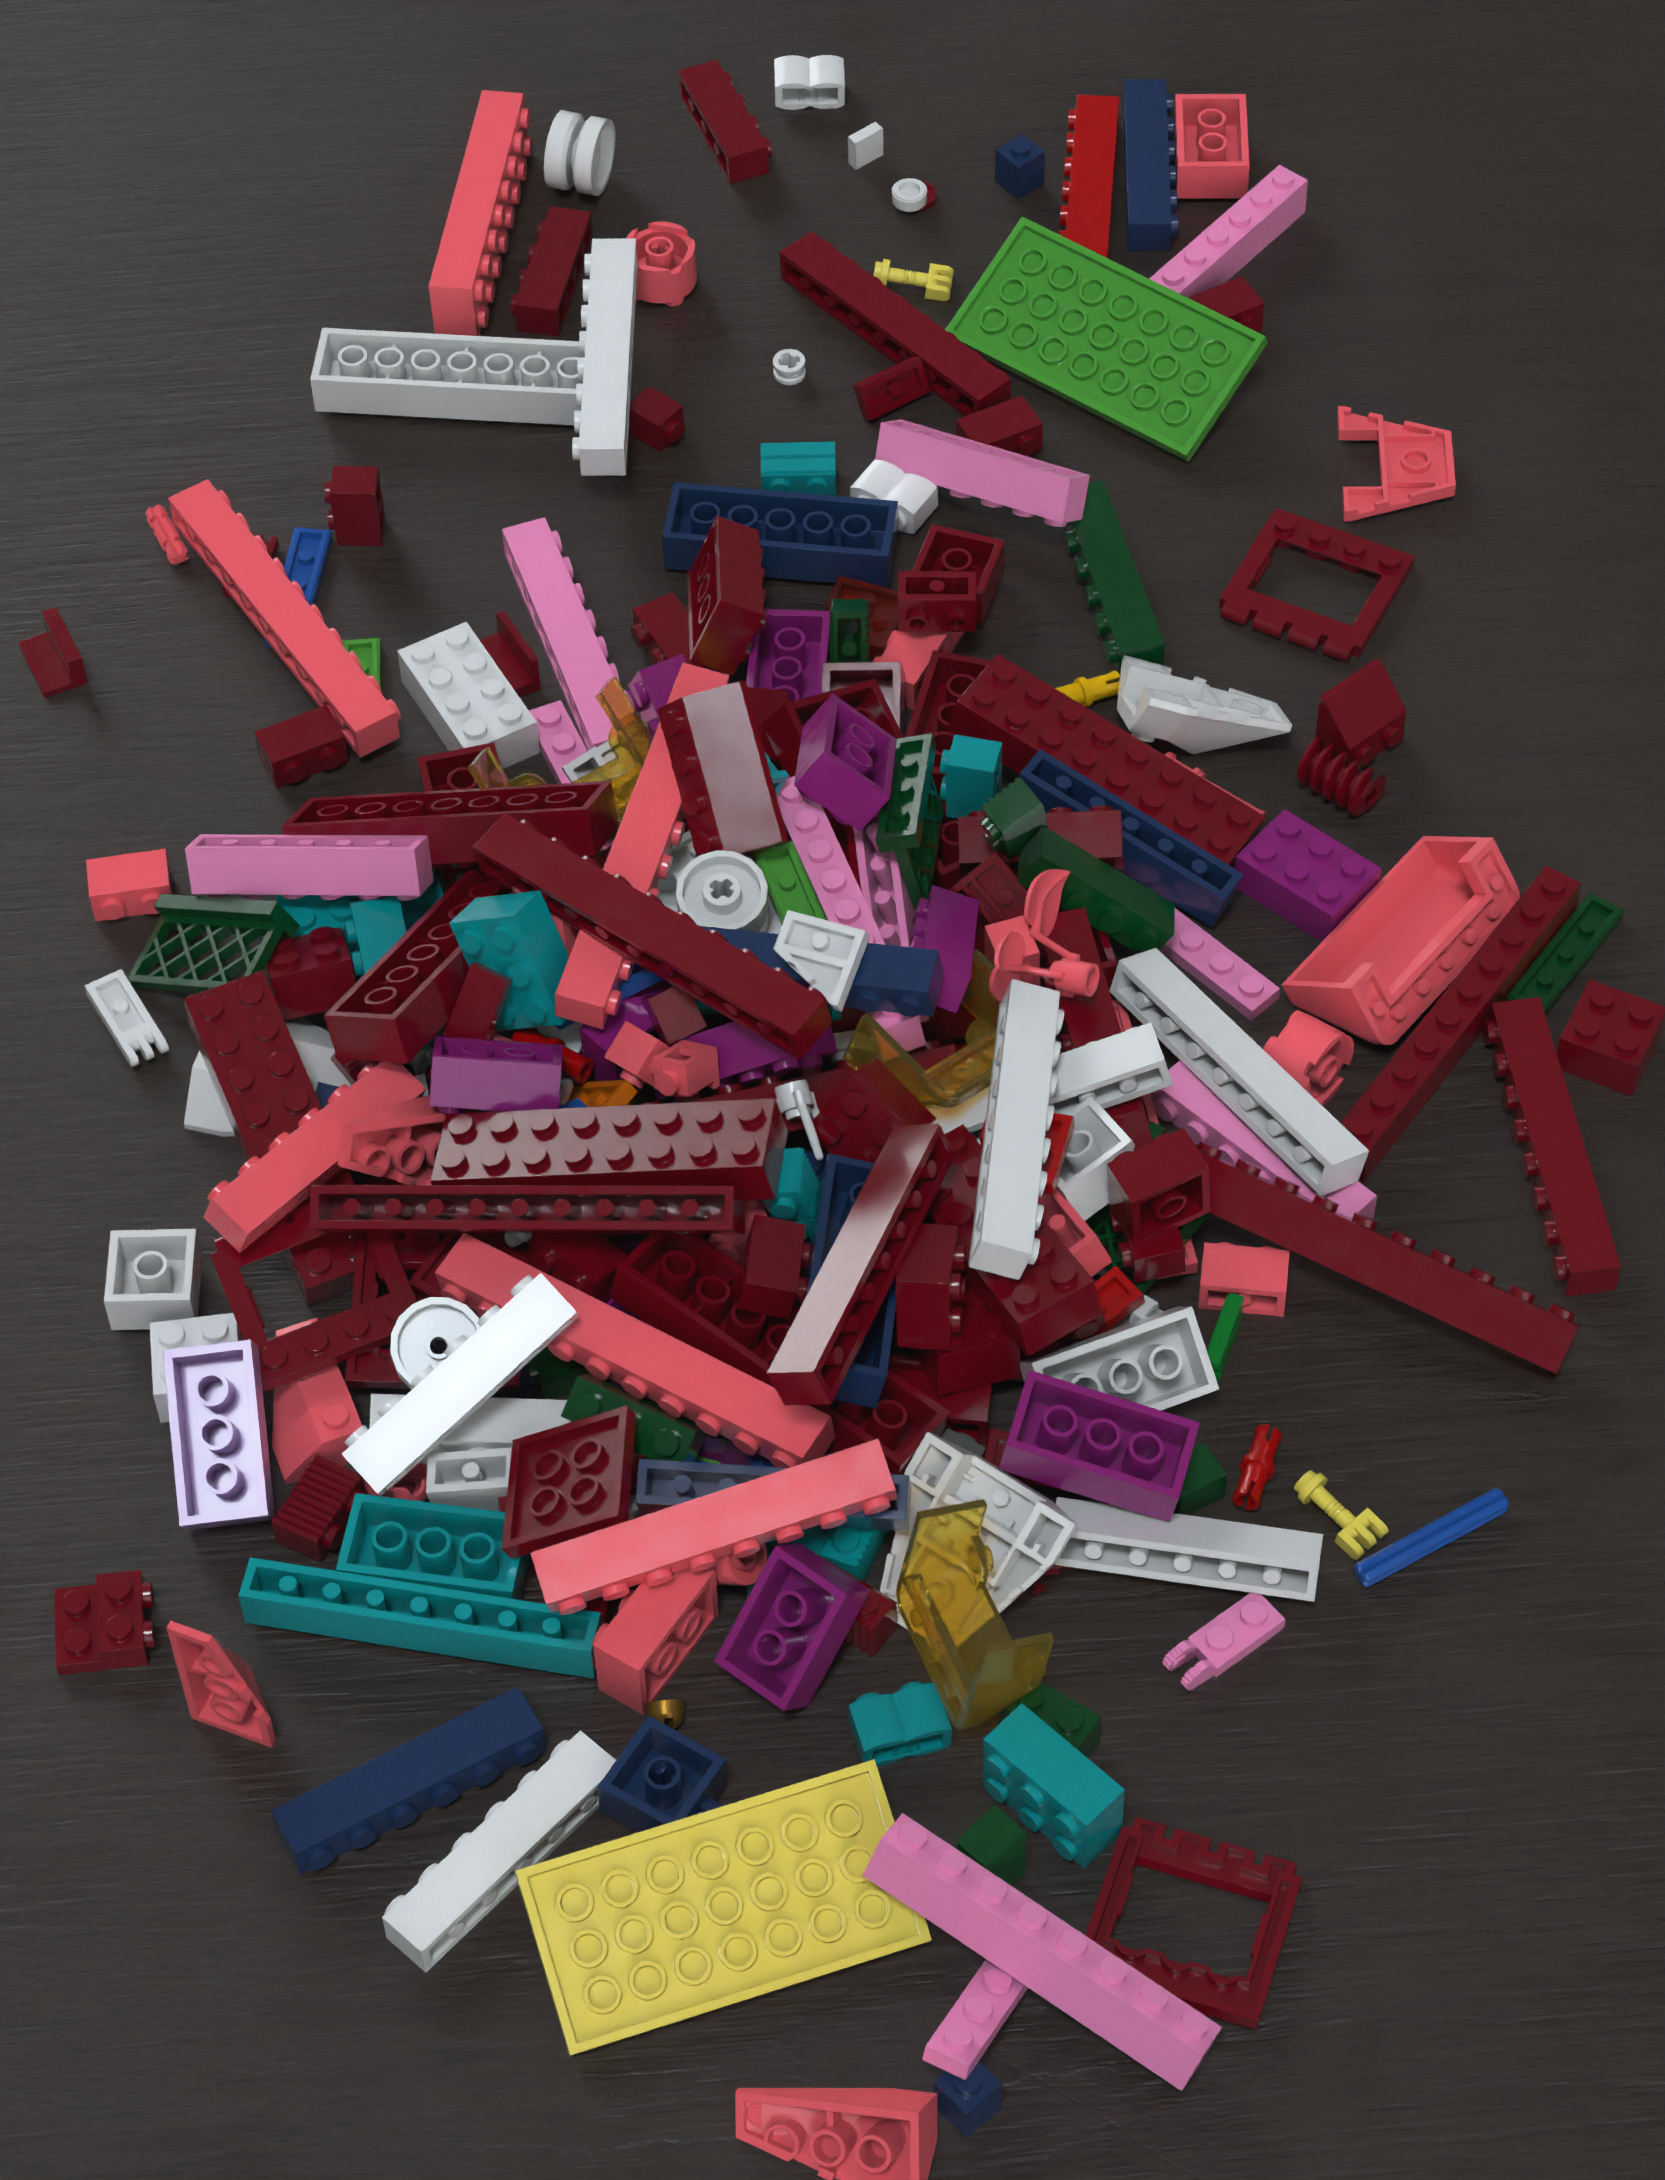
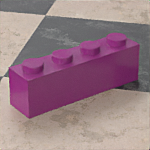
(948, 924)

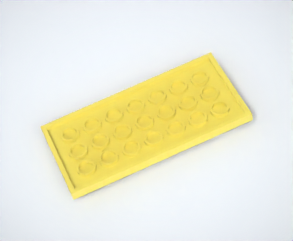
(716, 1908)

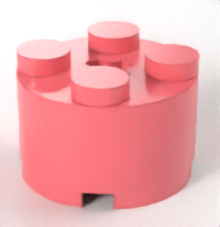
(664, 263)
(1312, 1054)

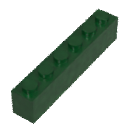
(1112, 582)

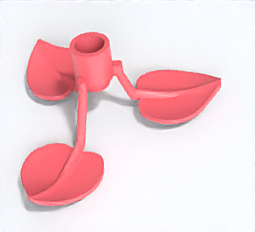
(1040, 911)

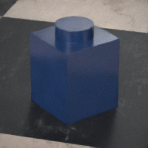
(1019, 166)
(968, 2101)

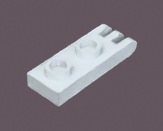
(125, 1017)

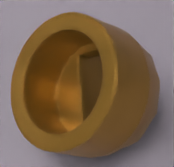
(670, 1709)

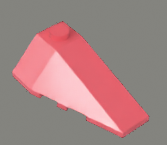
(395, 1142)
(843, 2129)

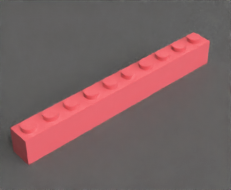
(285, 617)
(642, 857)
(648, 1361)

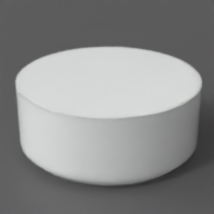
(909, 194)

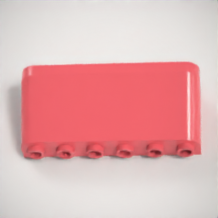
(1406, 938)

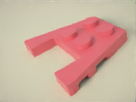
(1413, 464)

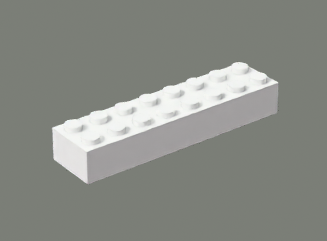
(446, 376)

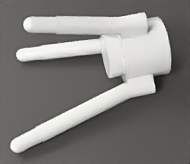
(799, 1103)

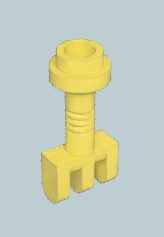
(937, 281)
(1354, 1529)

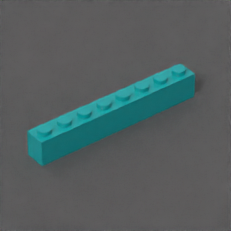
(418, 1617)

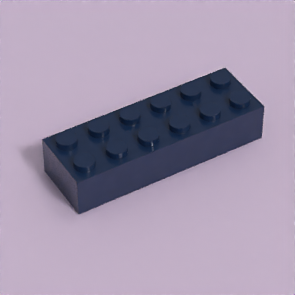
(800, 532)
(836, 1195)

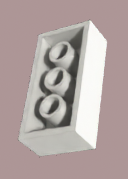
(467, 695)
(1144, 1362)

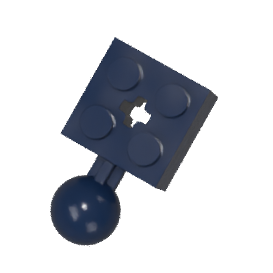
(661, 1779)

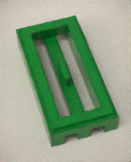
(1225, 1333)

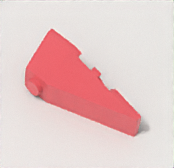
(311, 1419)
(219, 1685)

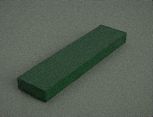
(1568, 952)

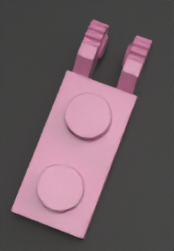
(1226, 1639)

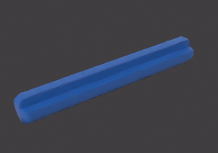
(1431, 1537)

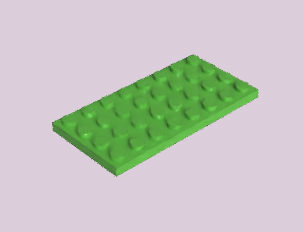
(1106, 338)

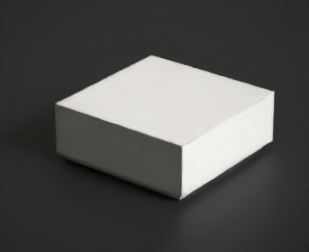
(865, 145)

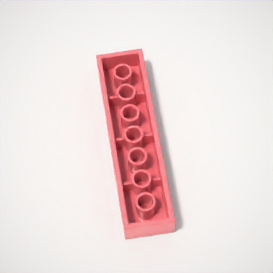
(481, 214)

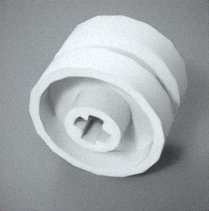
(579, 153)
(724, 892)
(422, 1326)

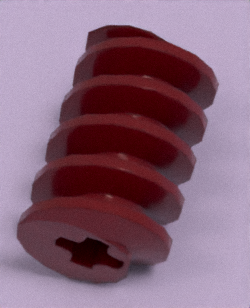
(1338, 780)

